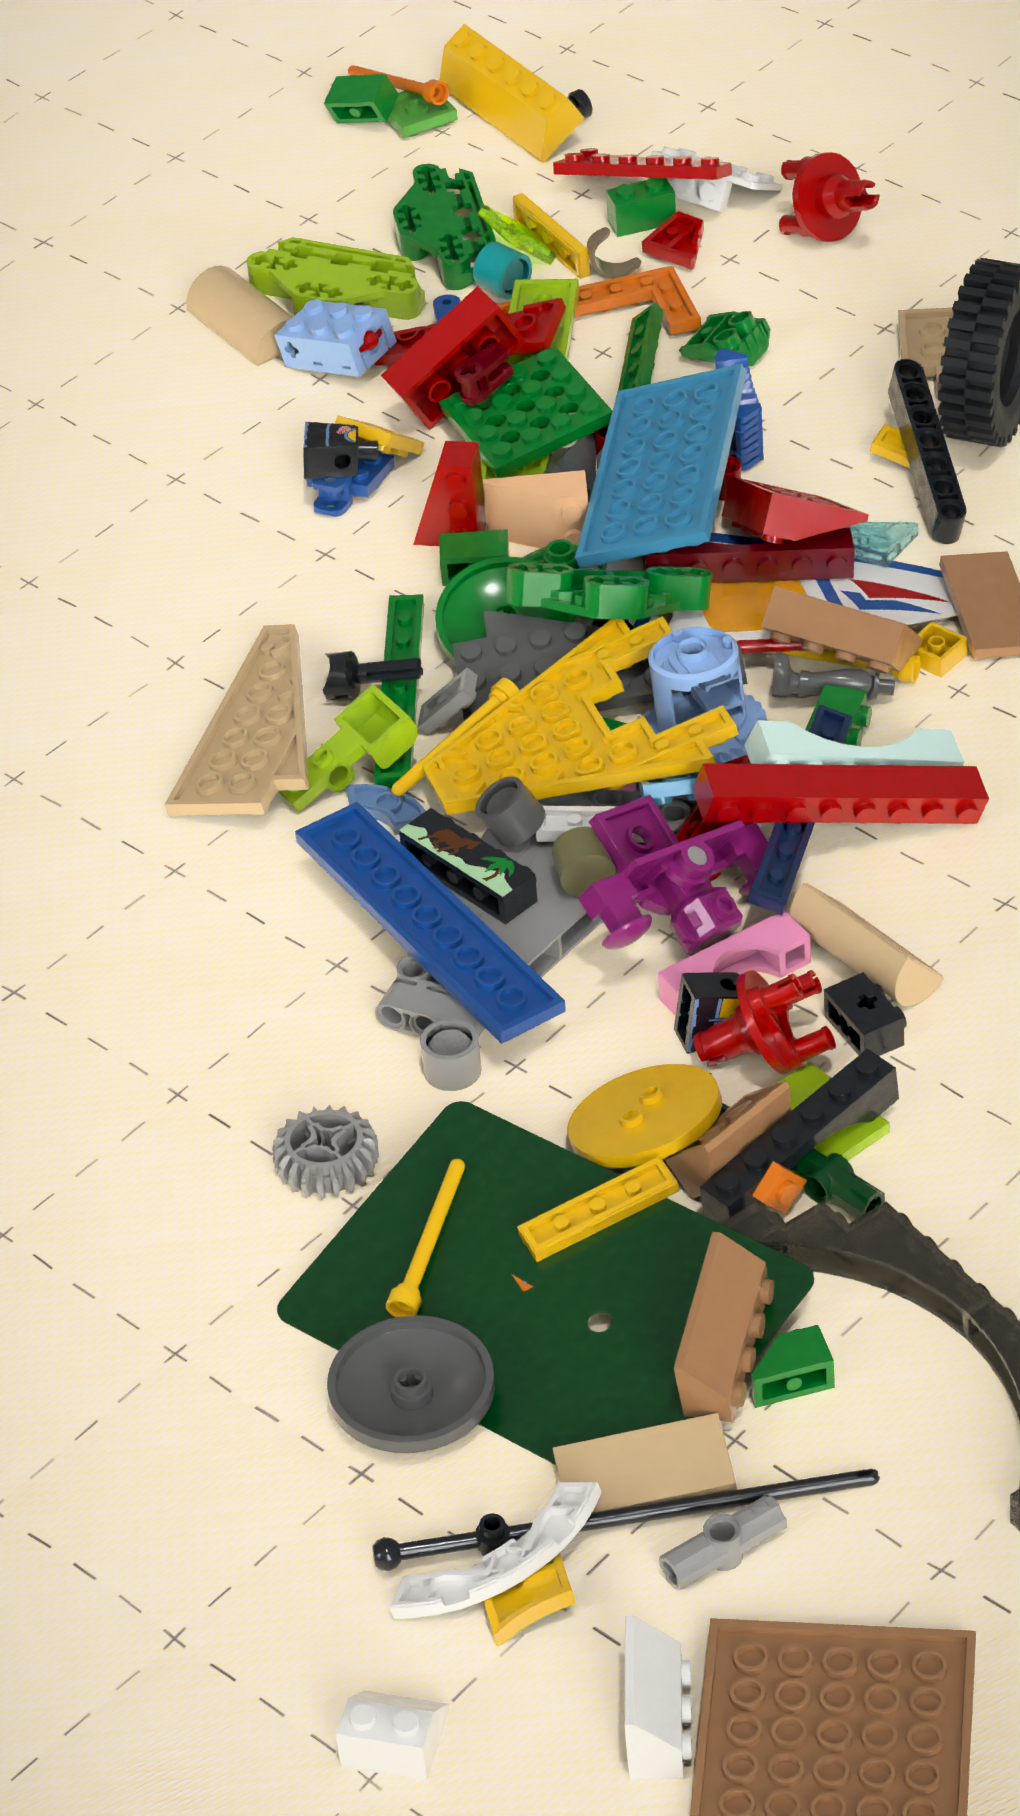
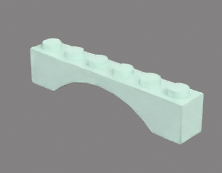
(789, 744)

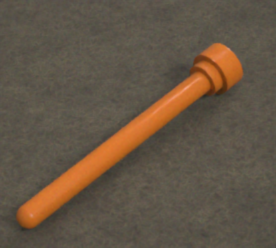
(433, 91)

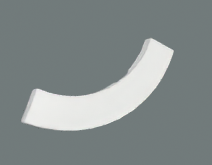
(505, 1566)

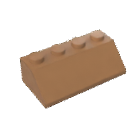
(839, 630)
(722, 1330)

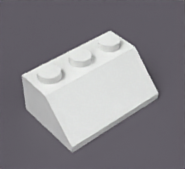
(655, 1703)

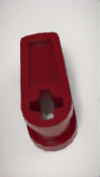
(484, 373)

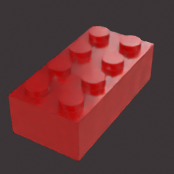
(426, 370)

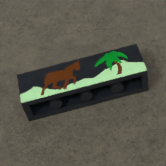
(470, 866)

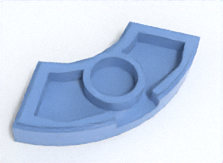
(384, 805)

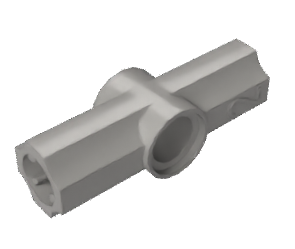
(722, 1542)

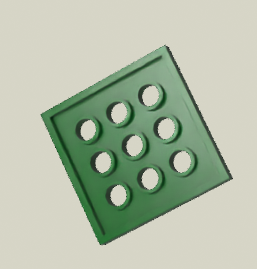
(546, 411)

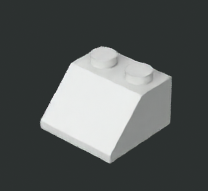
(390, 1734)

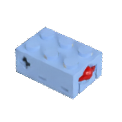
(335, 338)

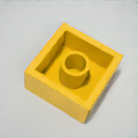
(940, 649)

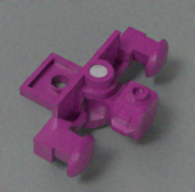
(669, 877)

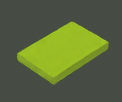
(846, 1141)

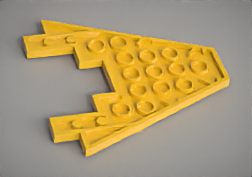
(560, 741)

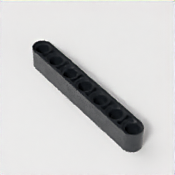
(927, 451)

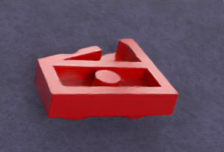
(676, 240)

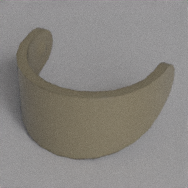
(604, 268)

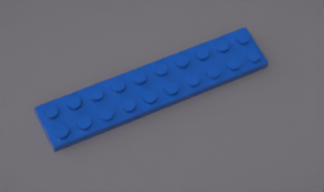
(430, 923)

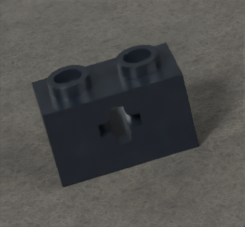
(864, 1015)

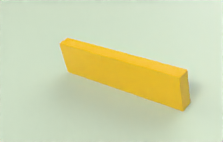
(567, 247)
(598, 1209)

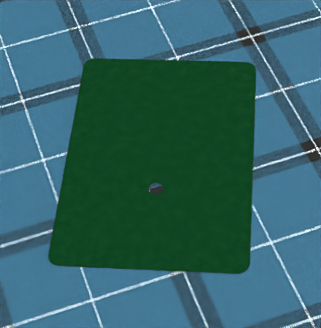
(550, 1369)

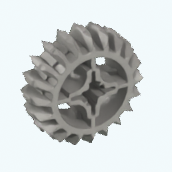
(325, 1151)

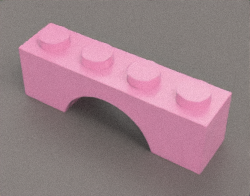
(769, 947)

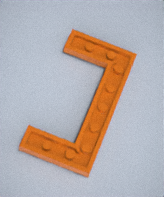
(658, 285)

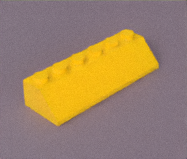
(507, 94)

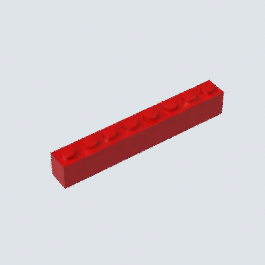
(840, 793)

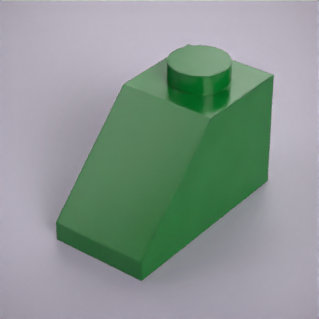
(793, 1367)

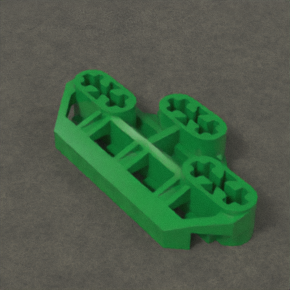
(434, 228)
(608, 592)

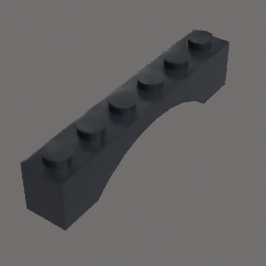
(850, 1097)

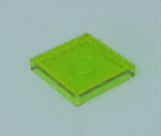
(517, 234)

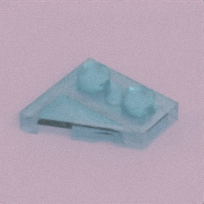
(882, 541)

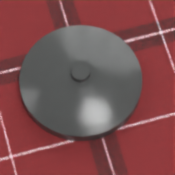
(411, 1384)

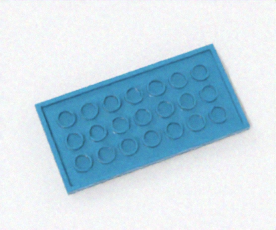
(661, 467)

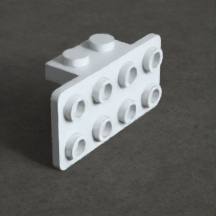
(715, 193)

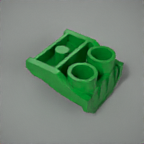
(729, 331)

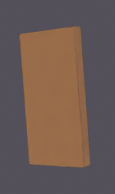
(985, 601)

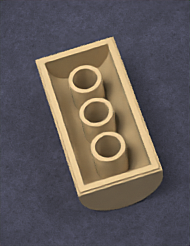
(237, 313)
(864, 947)

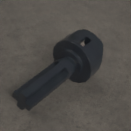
(347, 674)

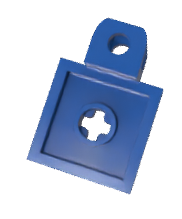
(340, 490)

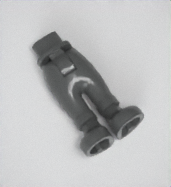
(807, 683)

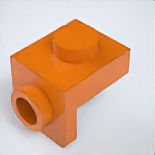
(779, 1187)

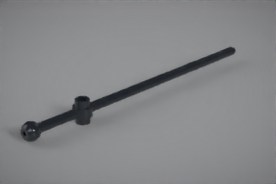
(494, 1532)

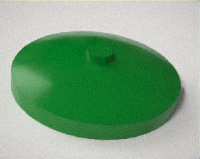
(476, 590)

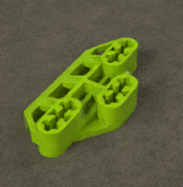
(337, 274)

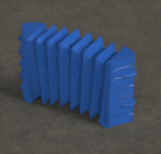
(748, 430)

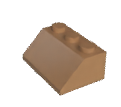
(730, 1136)

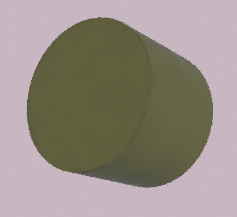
(581, 860)

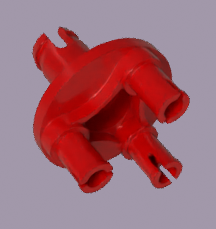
(825, 197)
(763, 1024)

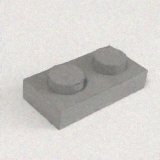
(447, 701)

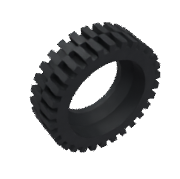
(983, 357)

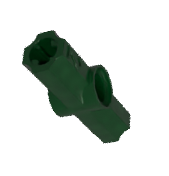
(834, 1180)

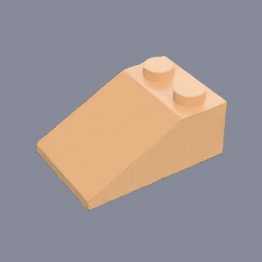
(537, 507)

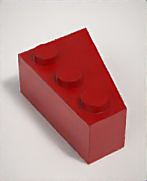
(455, 495)

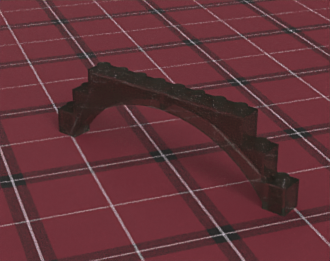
(895, 1256)

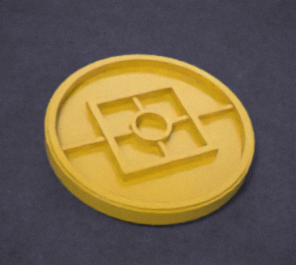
(645, 1115)

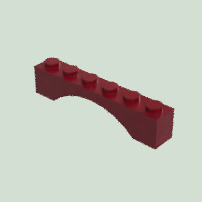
(811, 558)

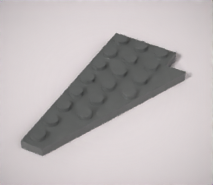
(527, 646)

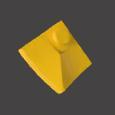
(529, 1600)

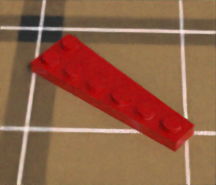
(592, 163)
(535, 323)

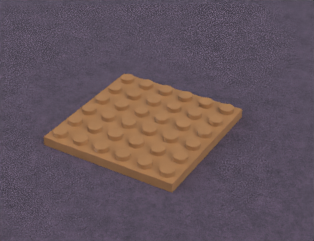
(834, 1720)

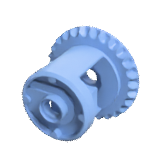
(710, 676)

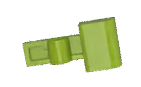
(368, 727)

